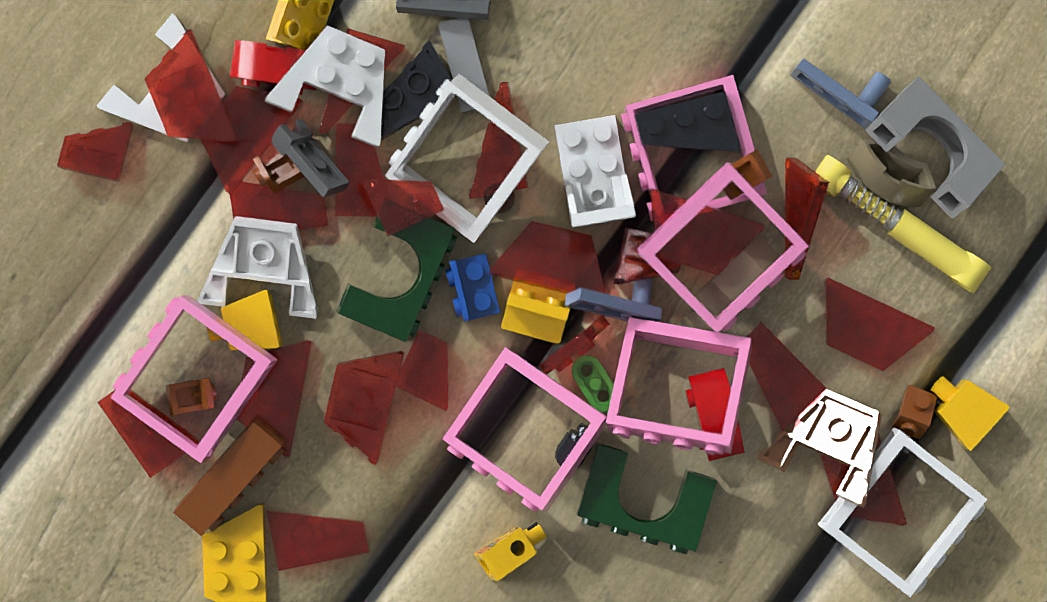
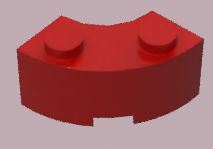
(265, 64)
(710, 397)

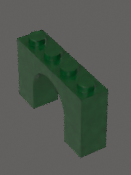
(398, 314)
(678, 527)

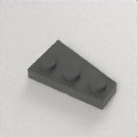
(449, 8)

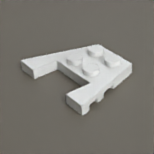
(344, 69)
(146, 113)
(262, 253)

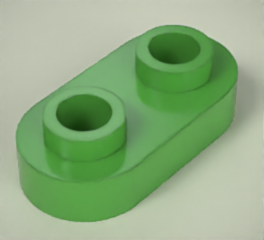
(594, 383)

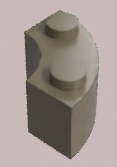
(892, 174)
(738, 275)

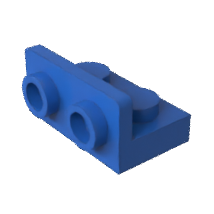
(473, 287)

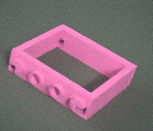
(640, 153)
(692, 207)
(687, 338)
(263, 364)
(506, 481)

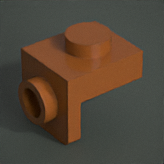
(752, 169)
(276, 172)
(191, 396)
(915, 412)

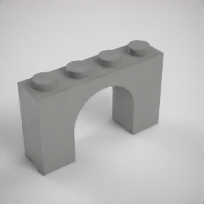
(970, 159)

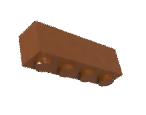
(229, 476)

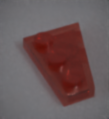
(357, 163)
(285, 206)
(782, 377)
(146, 444)
(314, 539)

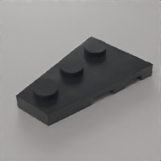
(412, 91)
(691, 124)

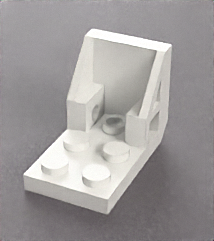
(593, 172)

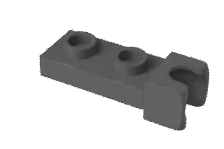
(309, 158)

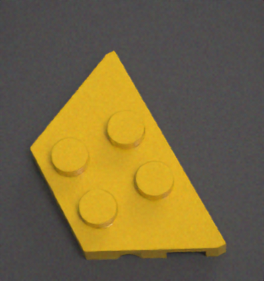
(236, 559)

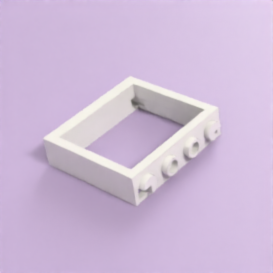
(454, 213)
(952, 534)

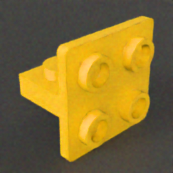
(299, 22)
(536, 312)

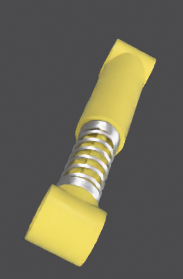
(960, 265)

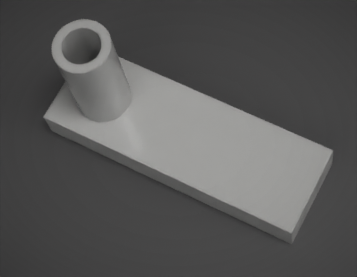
(462, 55)

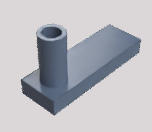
(857, 108)
(614, 306)

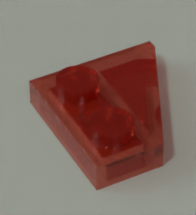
(97, 152)
(402, 202)
(632, 265)
(580, 343)
(426, 370)

